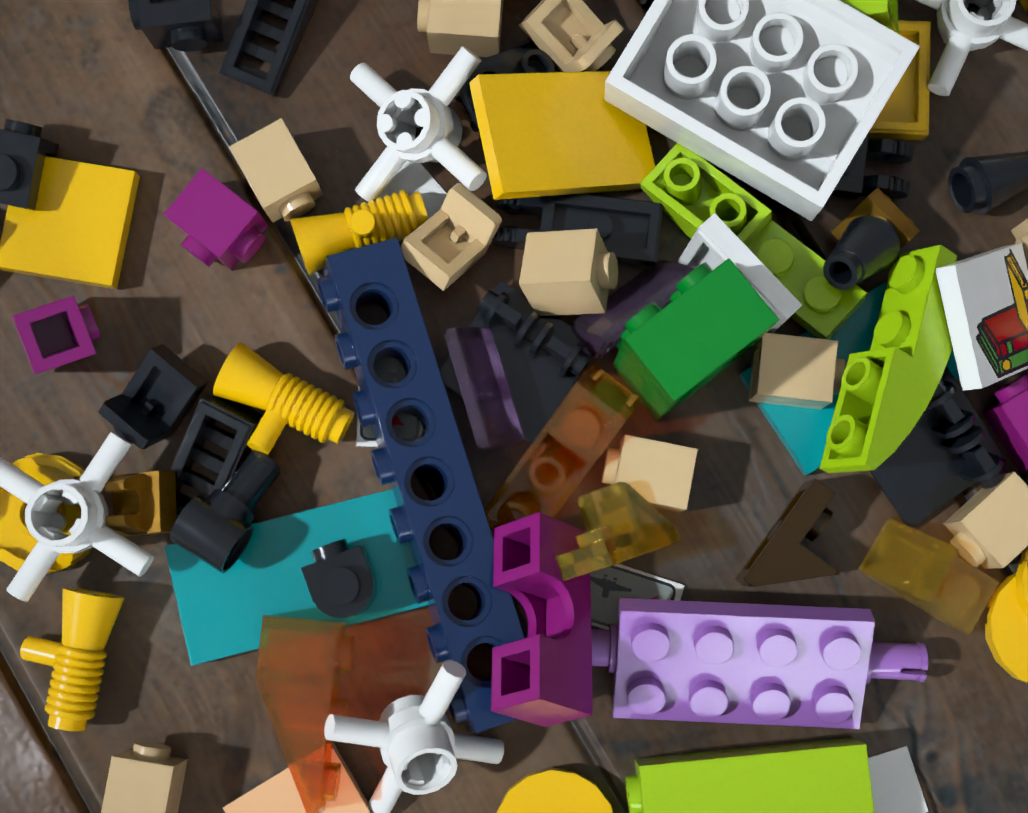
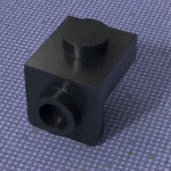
(177, 24)
(22, 163)
(154, 399)

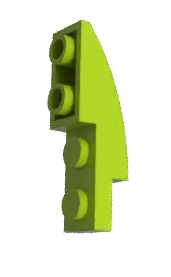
(696, 190)
(895, 380)

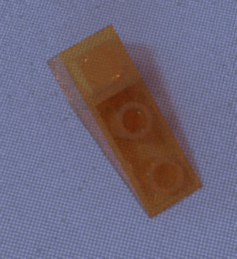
(564, 449)
(300, 688)

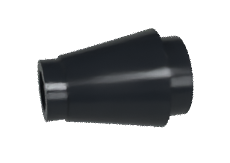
(989, 179)
(862, 252)

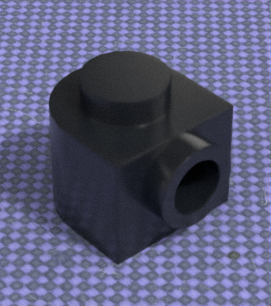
(341, 579)

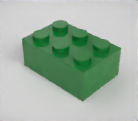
(692, 339)

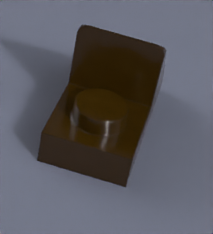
(780, 554)

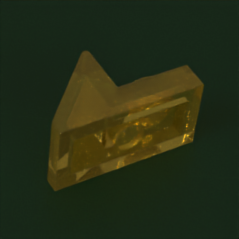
(618, 529)
(929, 575)

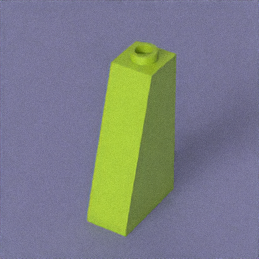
(757, 779)

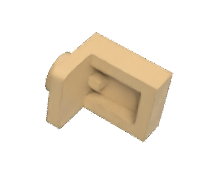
(571, 34)
(452, 237)

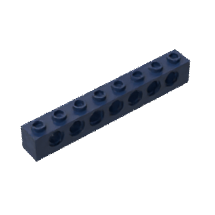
(381, 276)

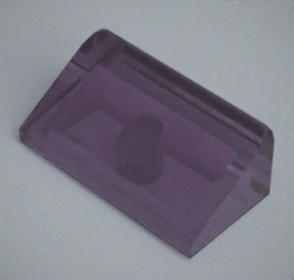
(602, 331)
(483, 387)

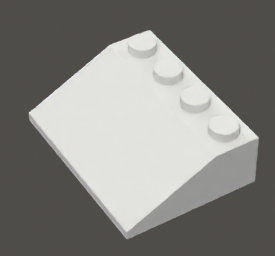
(762, 87)

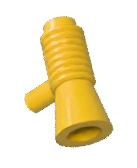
(356, 227)
(285, 399)
(78, 660)

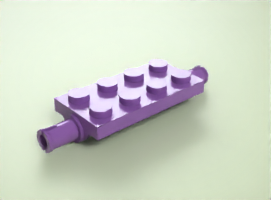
(747, 662)

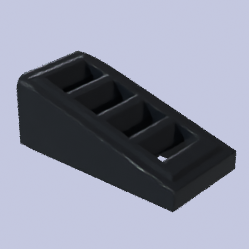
(289, 40)
(201, 429)

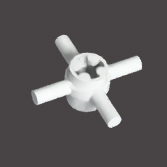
(970, 32)
(411, 108)
(86, 533)
(416, 740)

